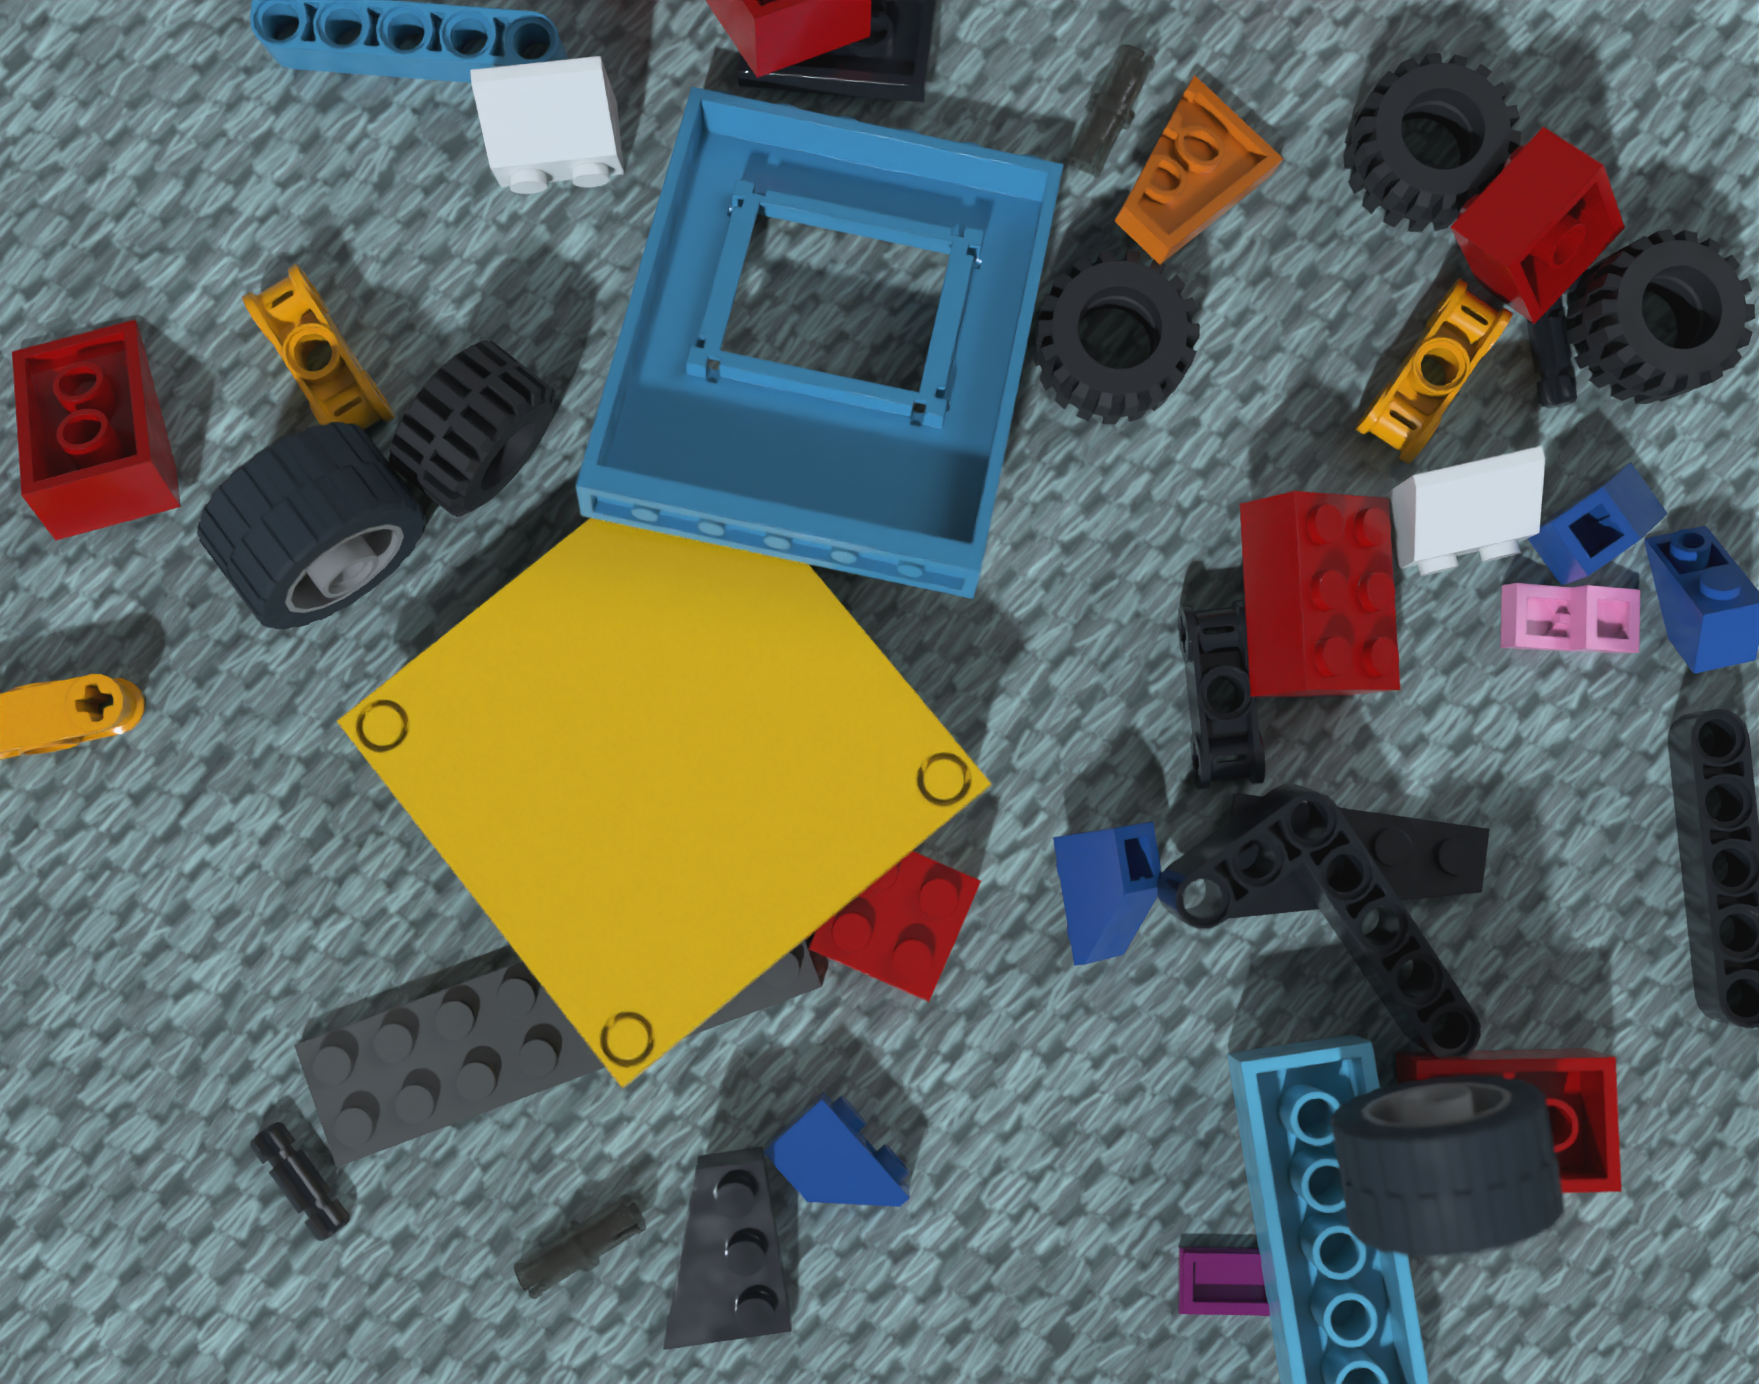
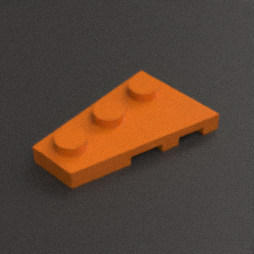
(1194, 173)

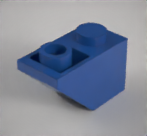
(1598, 525)
(1704, 599)
(1107, 887)
(833, 1161)

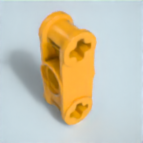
(297, 322)
(1455, 336)
(66, 713)

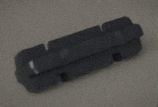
(1552, 358)
(299, 1181)

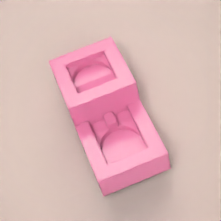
(1570, 618)

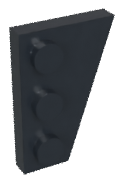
(882, 66)
(730, 1256)

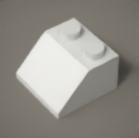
(549, 123)
(1467, 510)

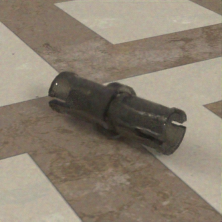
(1110, 110)
(579, 1246)

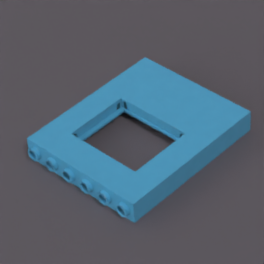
(802, 455)

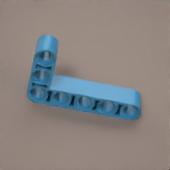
(387, 24)

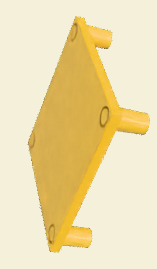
(660, 772)

